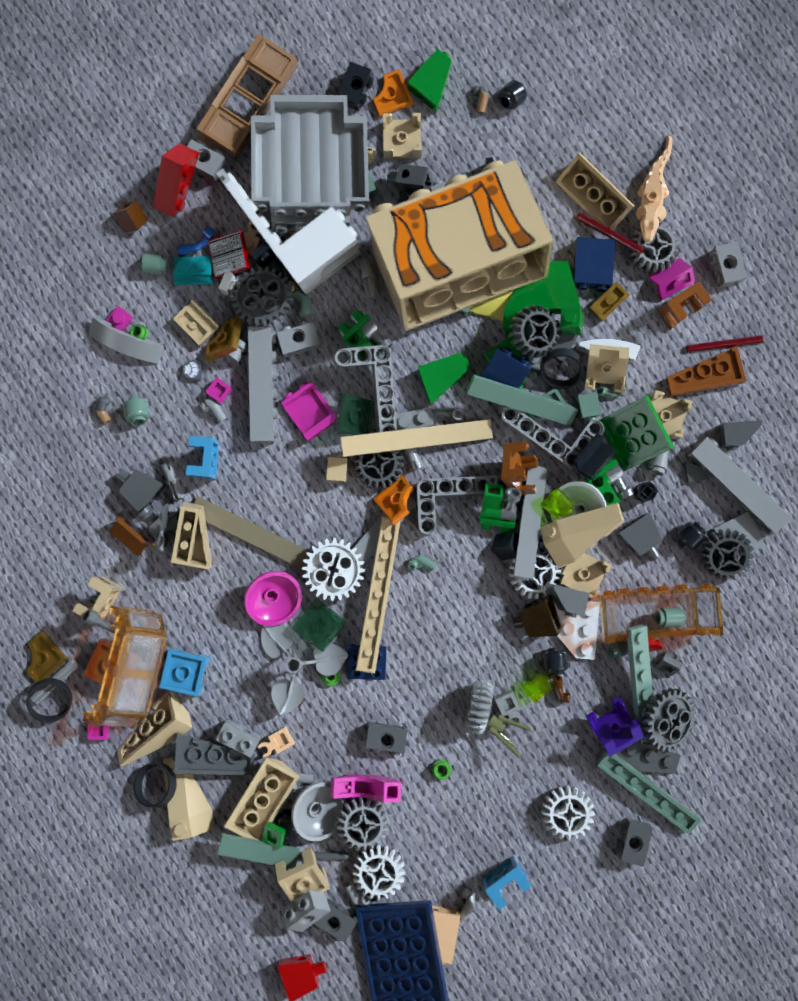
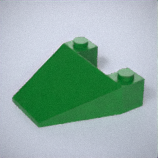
(553, 292)

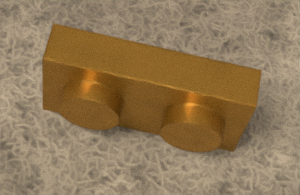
(609, 301)

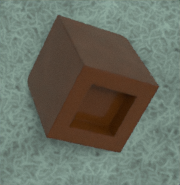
(130, 216)

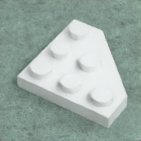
(580, 633)

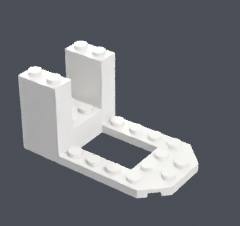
(313, 251)

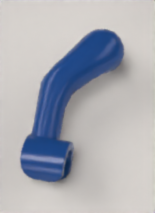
(184, 249)

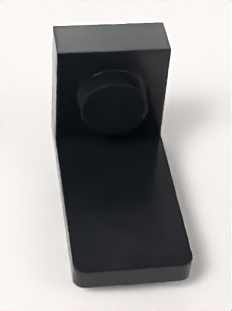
(265, 258)

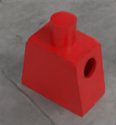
(300, 975)

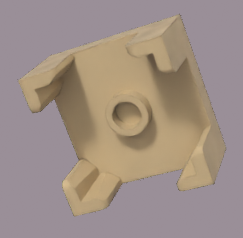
(402, 137)
(607, 366)
(671, 413)
(585, 575)
(109, 592)
(302, 877)

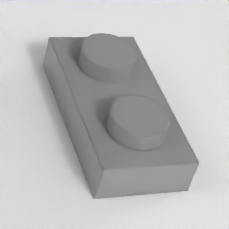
(414, 419)

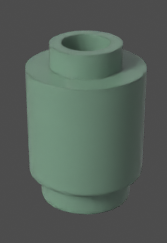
(153, 264)
(669, 617)

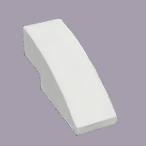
(584, 346)

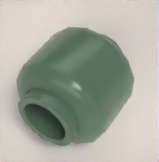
(136, 411)

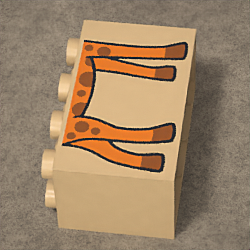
(460, 243)

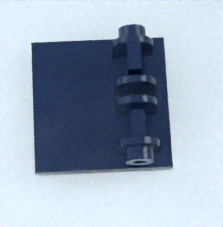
(380, 672)

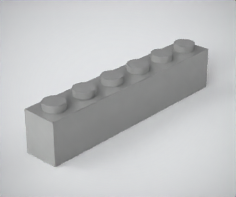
(262, 384)
(739, 485)

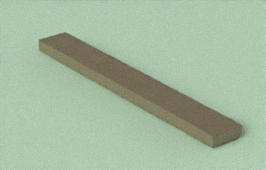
(257, 535)

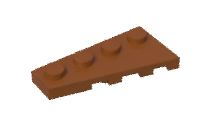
(710, 374)

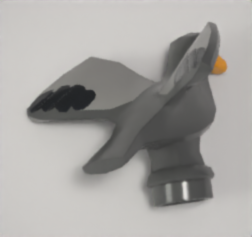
(158, 524)

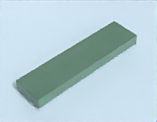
(257, 851)

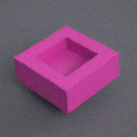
(119, 318)
(219, 390)
(98, 733)

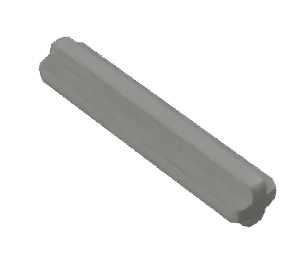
(61, 674)

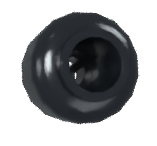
(512, 95)
(691, 535)
(555, 661)
(284, 821)

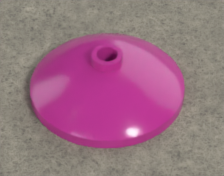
(274, 608)

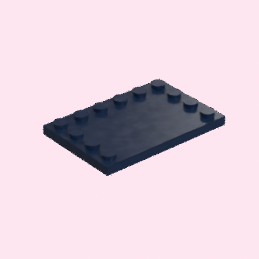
(401, 951)

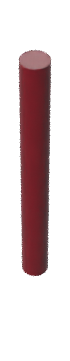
(610, 234)
(724, 343)

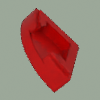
(654, 645)

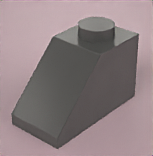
(737, 433)
(568, 599)

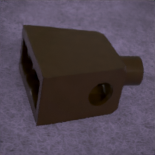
(539, 618)

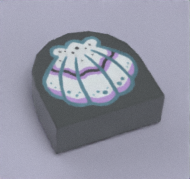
(193, 370)

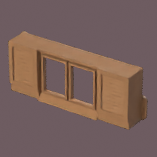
(225, 129)

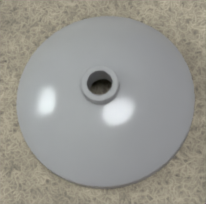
(320, 821)

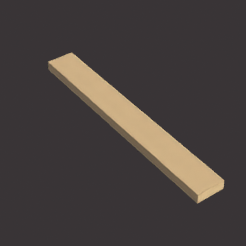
(415, 438)
(377, 596)

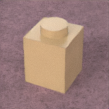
(337, 468)

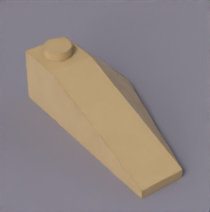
(157, 730)

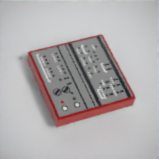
(229, 254)

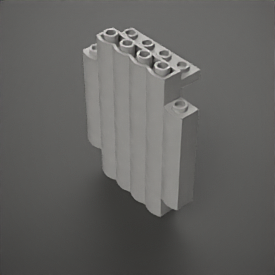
(308, 160)

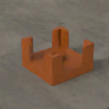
(688, 298)
(514, 467)
(98, 662)

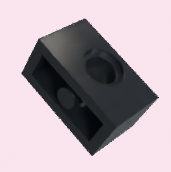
(355, 76)

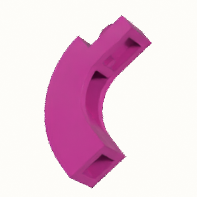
(367, 786)

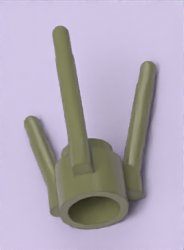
(496, 727)

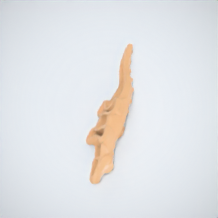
(652, 195)

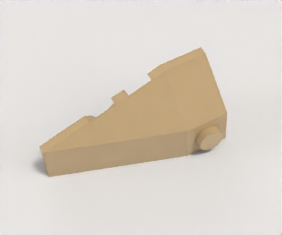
(573, 535)
(188, 808)

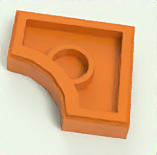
(393, 94)
(394, 500)

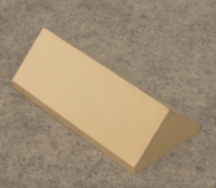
(594, 193)
(262, 799)

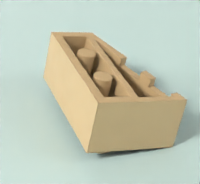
(191, 538)

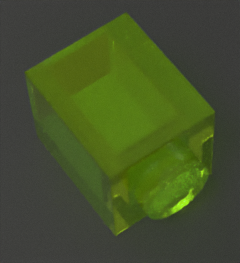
(558, 504)
(537, 686)

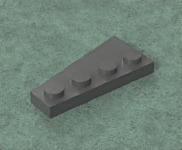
(206, 757)
(647, 758)

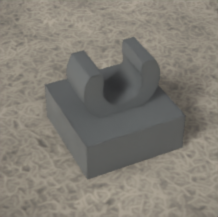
(668, 664)

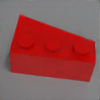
(174, 179)

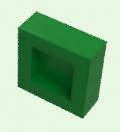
(273, 835)

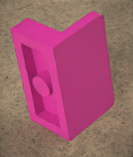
(672, 279)

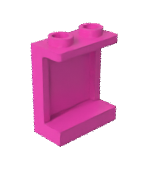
(309, 410)

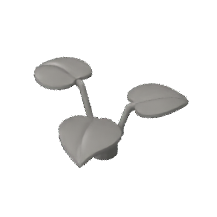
(286, 693)

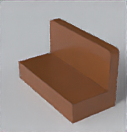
(129, 536)

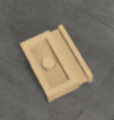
(196, 323)

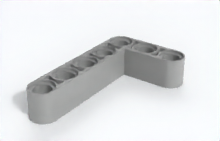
(378, 384)
(550, 439)
(454, 491)

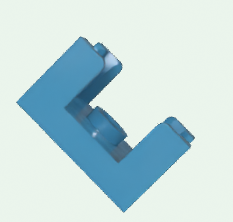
(209, 458)
(184, 672)
(503, 875)

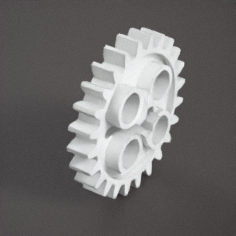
(350, 574)

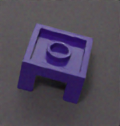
(615, 729)

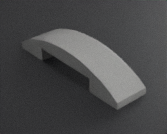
(125, 343)

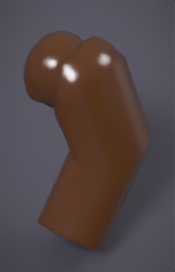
(558, 688)

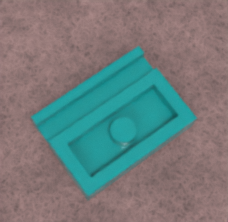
(192, 270)

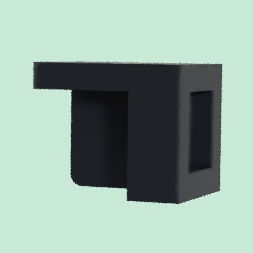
(505, 545)

